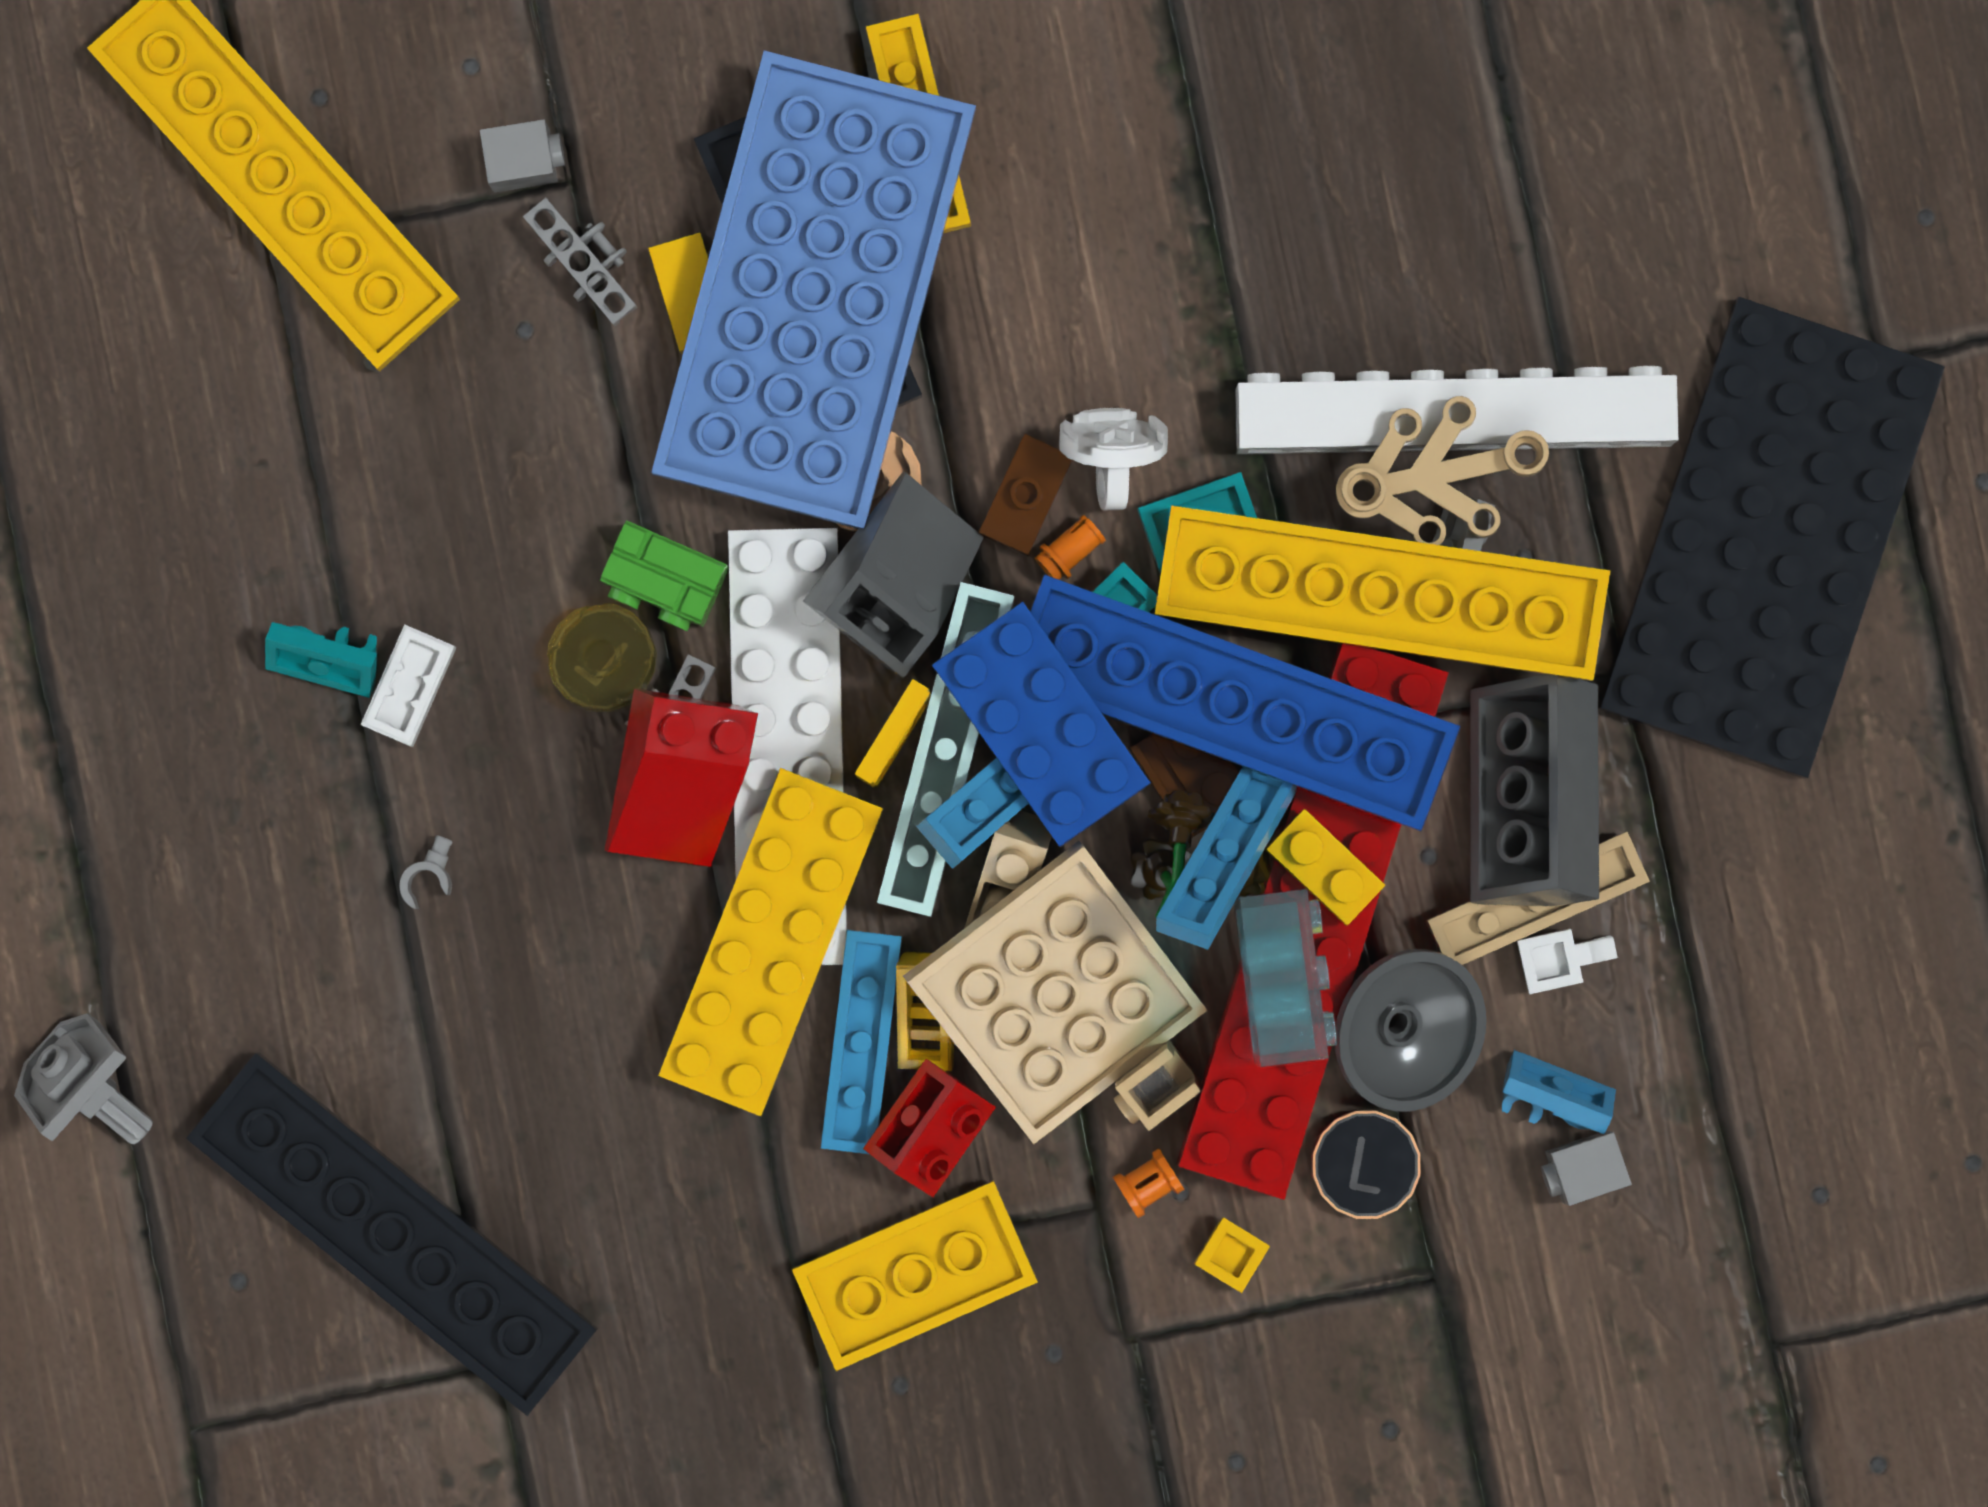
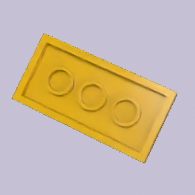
(914, 1275)

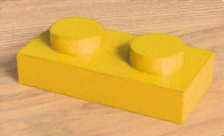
(1325, 867)

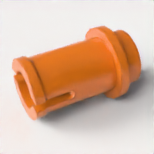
(1069, 548)

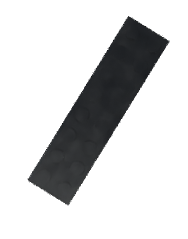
(392, 1233)

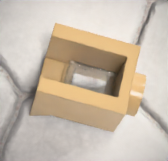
(1156, 1087)

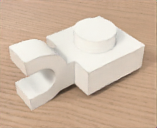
(1555, 959)

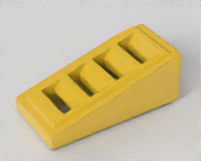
(906, 1032)

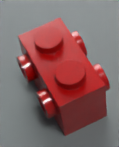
(929, 1128)

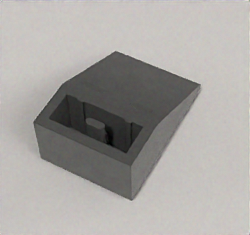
(897, 575)

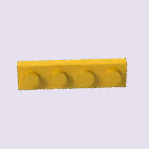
(904, 60)

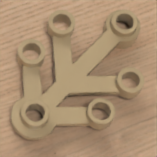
(1431, 476)

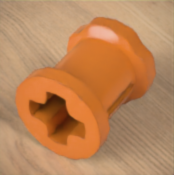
(1142, 1197)

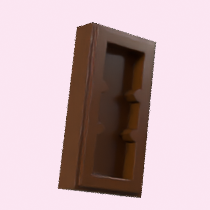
(1025, 495)

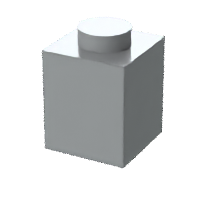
(521, 155)
(1585, 1168)

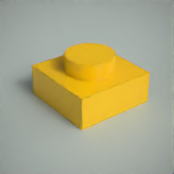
(1231, 1254)

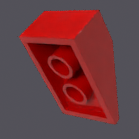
(678, 776)

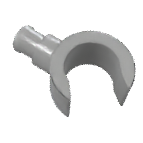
(435, 862)

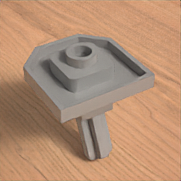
(73, 1075)

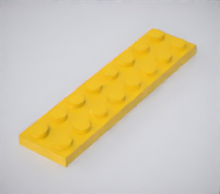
(275, 176)
(1382, 593)

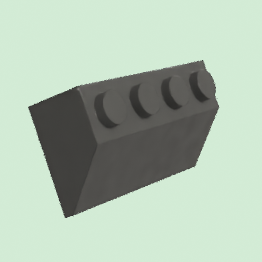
(1534, 792)

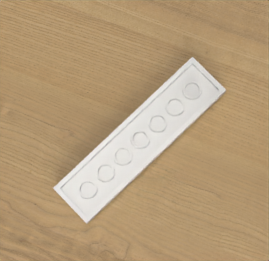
(785, 672)

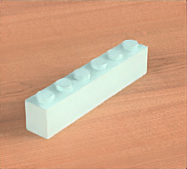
(938, 766)

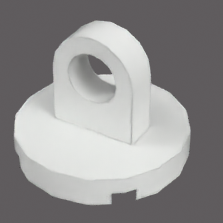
(1113, 443)

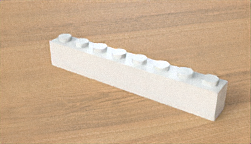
(1355, 415)

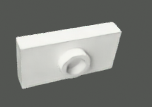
(408, 685)

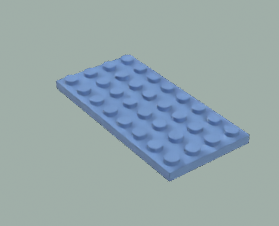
(814, 290)

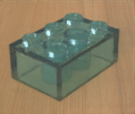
(1284, 977)

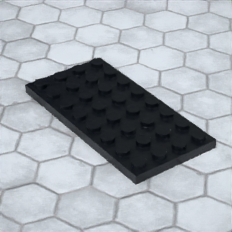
(1771, 537)

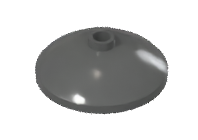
(1430, 1044)

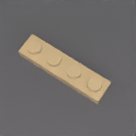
(1480, 929)

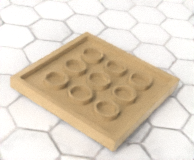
(1055, 992)

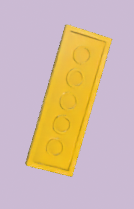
(770, 942)

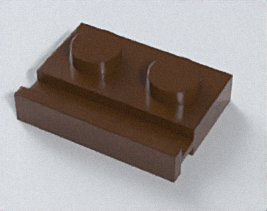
(1180, 767)

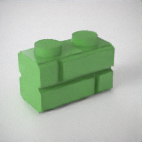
(663, 575)

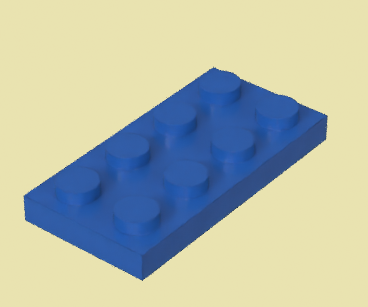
(1041, 724)

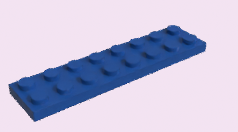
(1248, 705)

